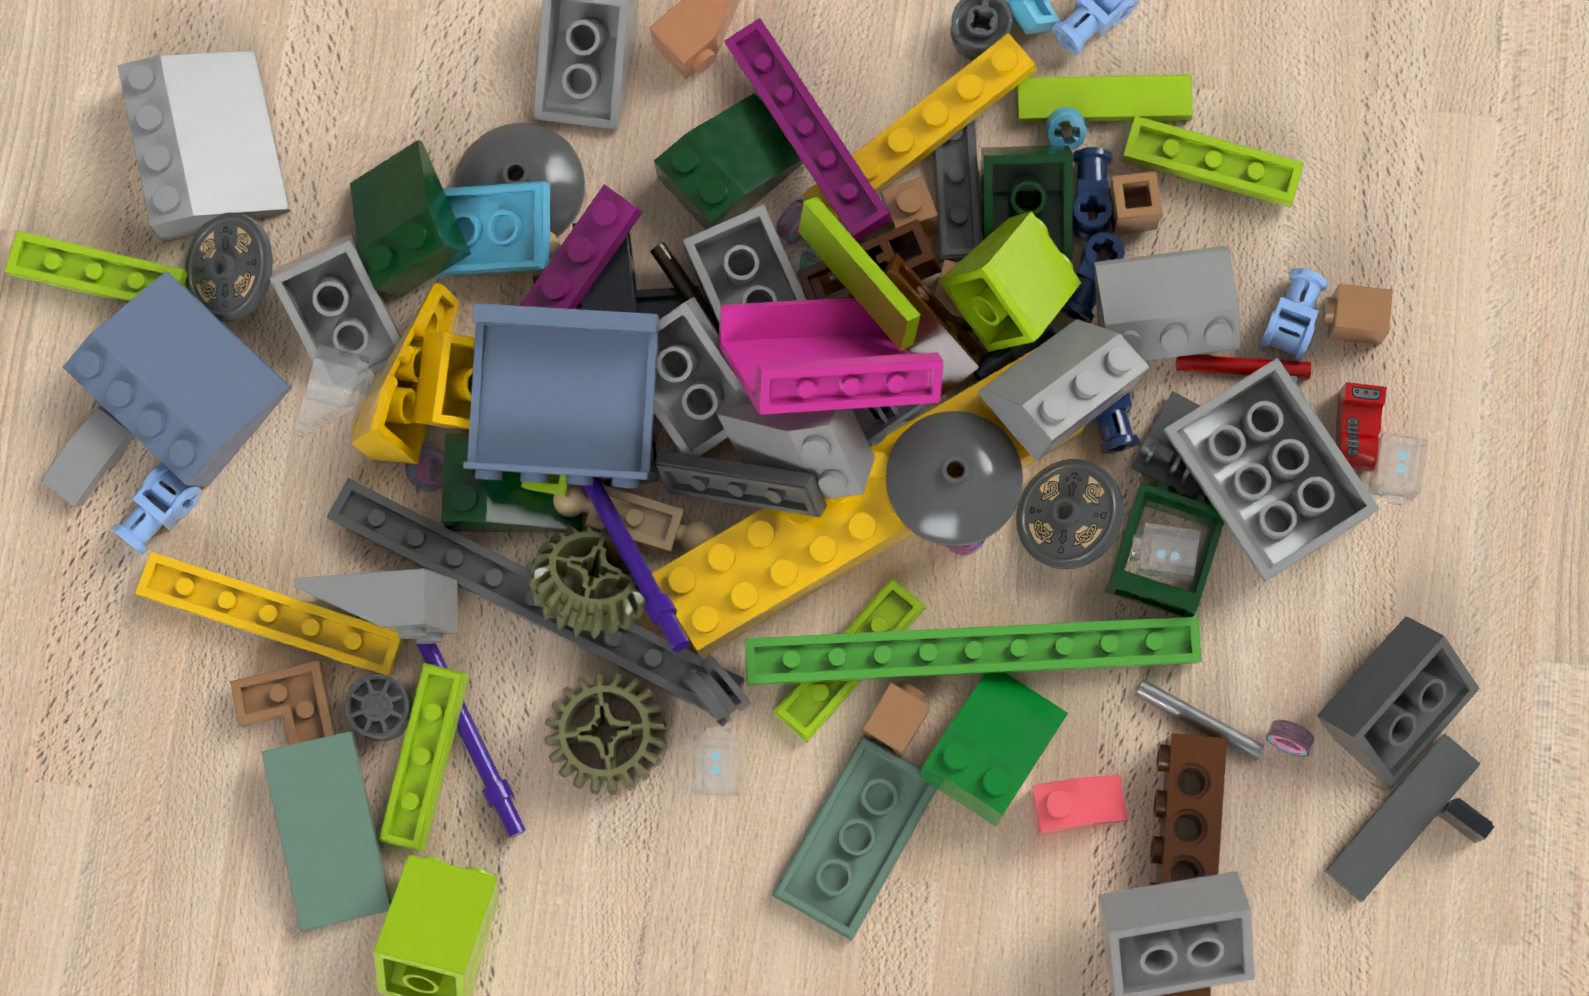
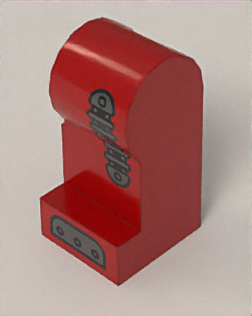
(1360, 423)

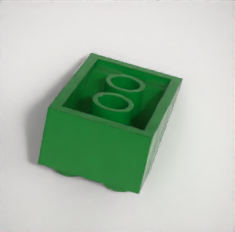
(992, 745)

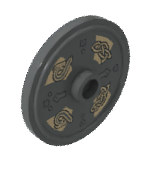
(230, 265)
(1069, 514)

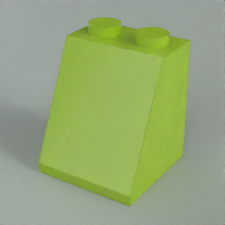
(1011, 283)
(435, 929)

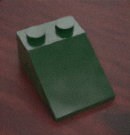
(728, 162)
(1026, 181)
(405, 222)
(494, 504)

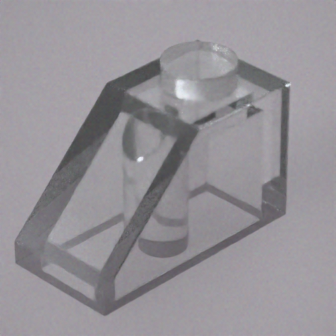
(332, 387)

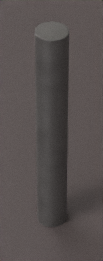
(1199, 719)

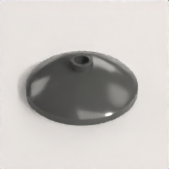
(539, 155)
(946, 507)

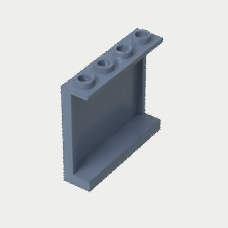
(562, 394)

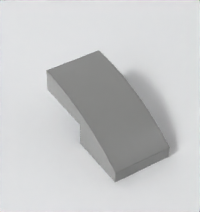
(86, 455)

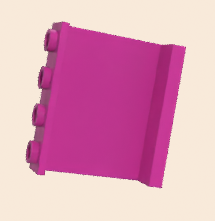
(822, 358)

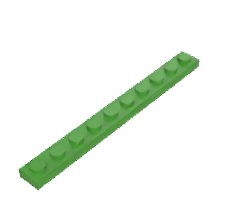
(972, 650)

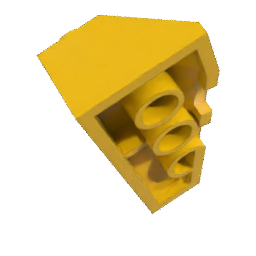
(386, 414)

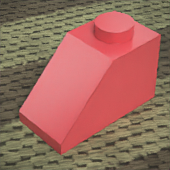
(1077, 803)

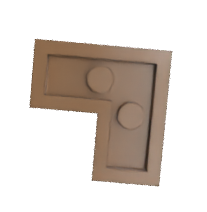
(289, 693)

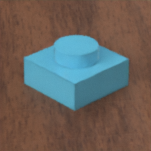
(1033, 15)

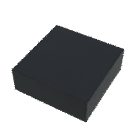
(1466, 820)

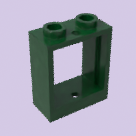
(1152, 592)

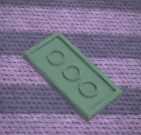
(327, 830)
(856, 838)

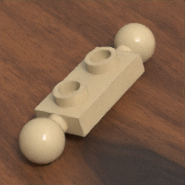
(647, 520)

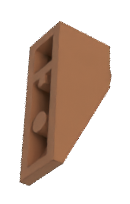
(693, 33)

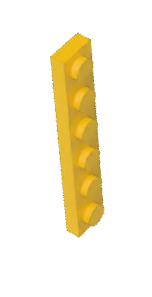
(940, 115)
(269, 614)

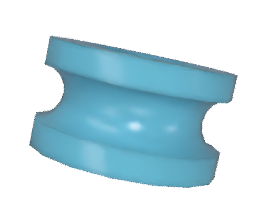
(1076, 120)

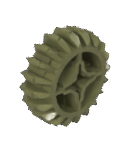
(562, 577)
(584, 734)

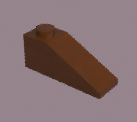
(907, 240)
(936, 327)

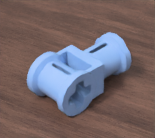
(1089, 18)
(1293, 321)
(157, 507)

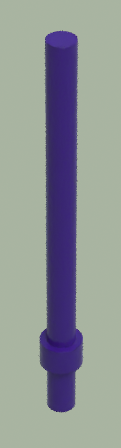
(658, 605)
(496, 791)

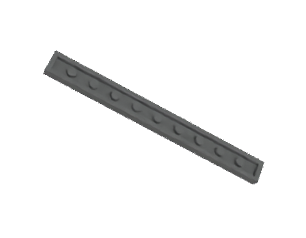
(506, 586)

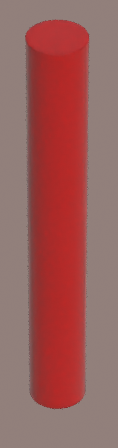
(1237, 365)

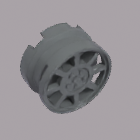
(979, 25)
(712, 694)
(378, 707)

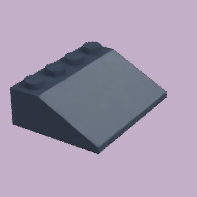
(178, 380)

